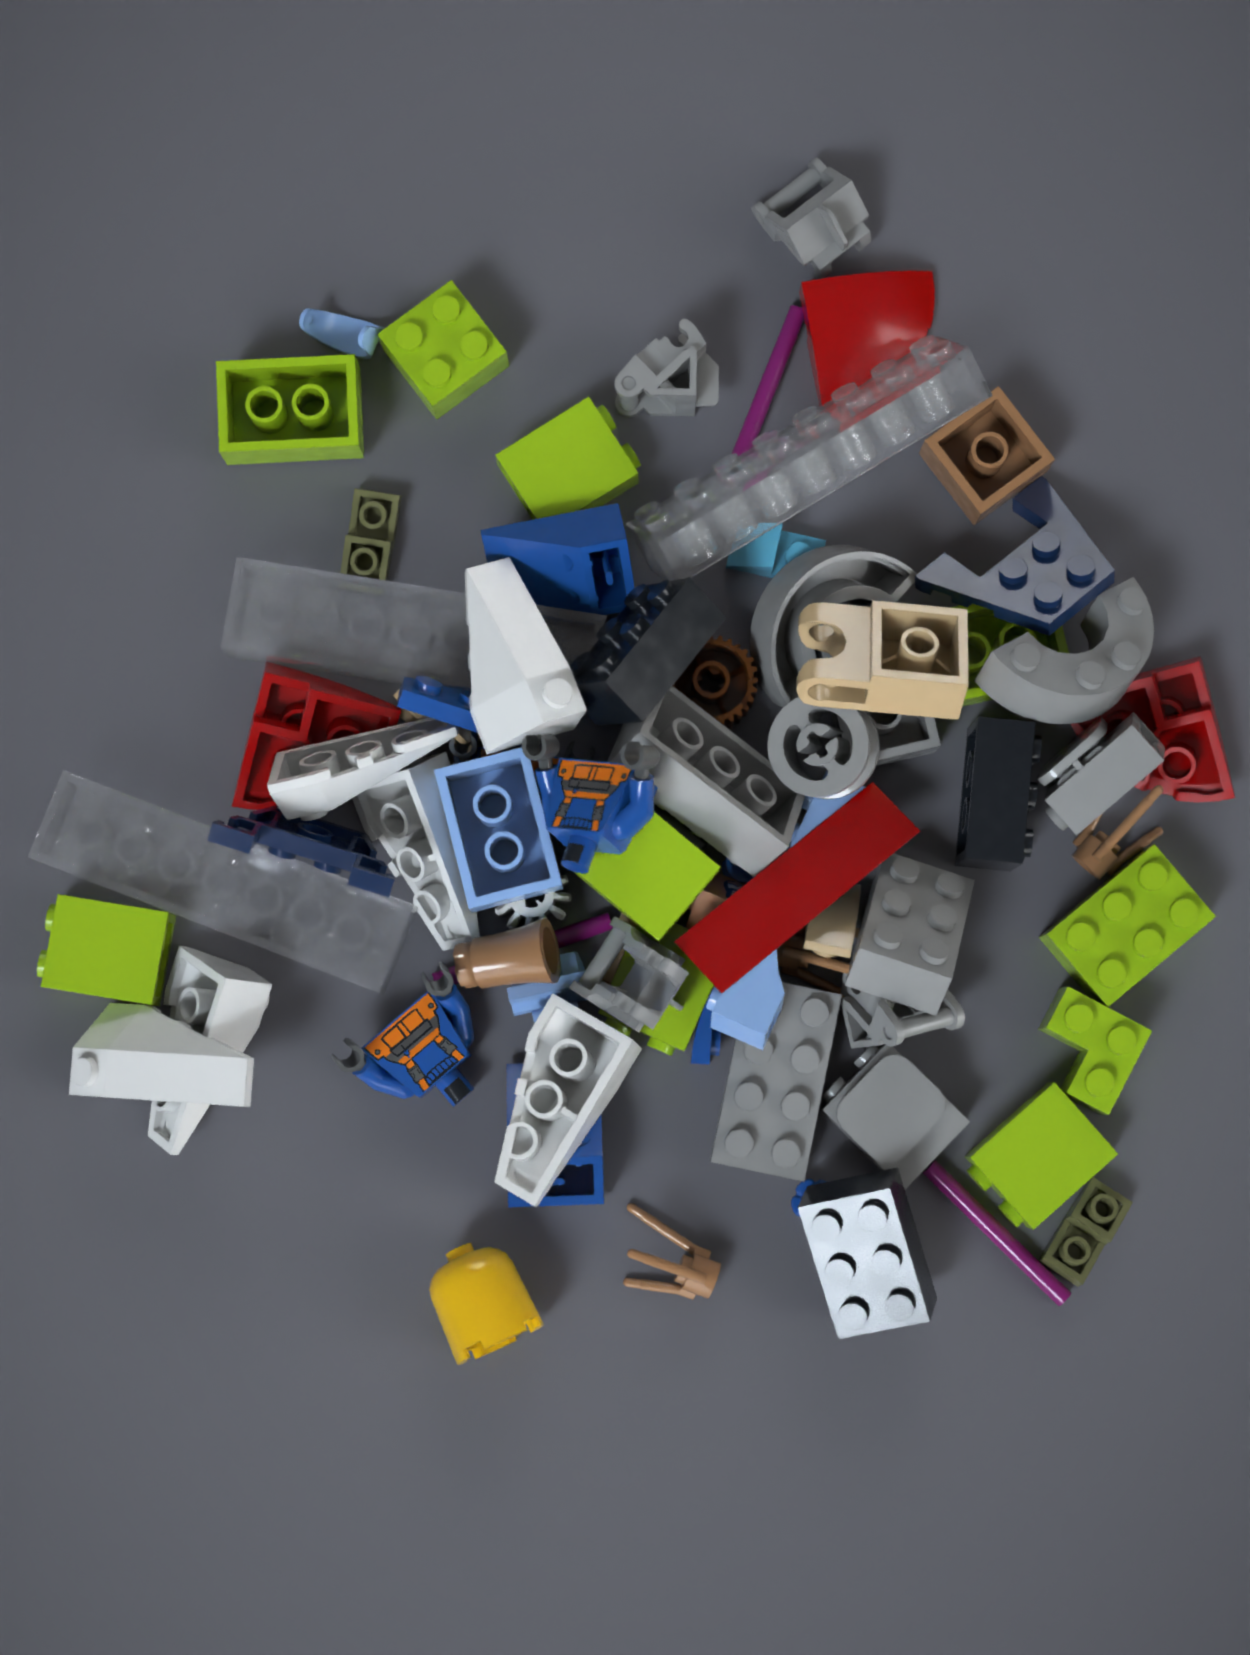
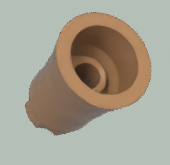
(509, 957)

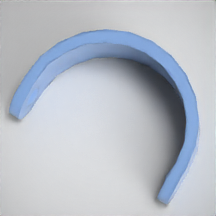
(341, 332)

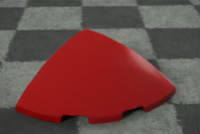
(862, 322)
(296, 712)
(1181, 714)

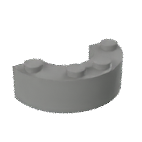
(816, 576)
(1075, 686)

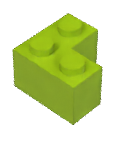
(1106, 1047)

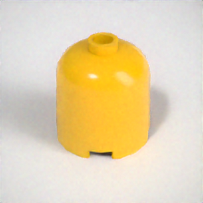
(481, 1301)

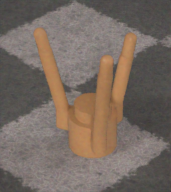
(1099, 852)
(792, 957)
(694, 1273)

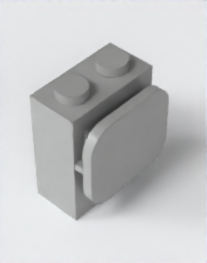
(1098, 770)
(893, 1112)

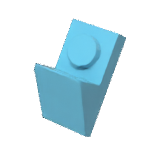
(771, 552)

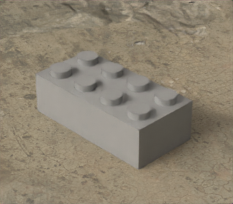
(715, 783)
(777, 1091)

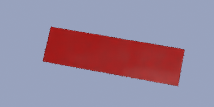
(796, 887)

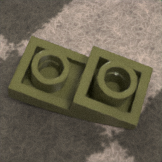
(371, 534)
(1085, 1231)

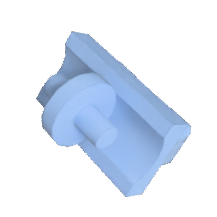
(534, 996)

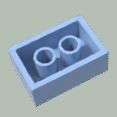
(498, 829)

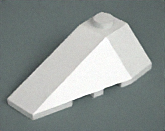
(514, 662)
(329, 773)
(413, 829)
(218, 1002)
(151, 1057)
(564, 1087)

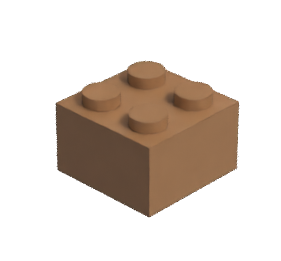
(986, 456)

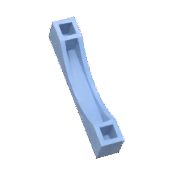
(755, 1001)

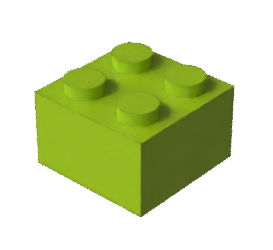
(443, 349)

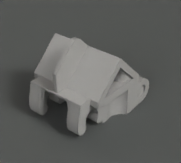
(823, 224)
(669, 378)
(647, 986)
(881, 1021)

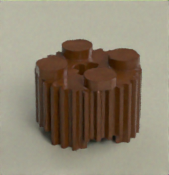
(737, 675)

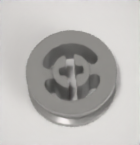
(842, 776)

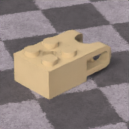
(886, 658)

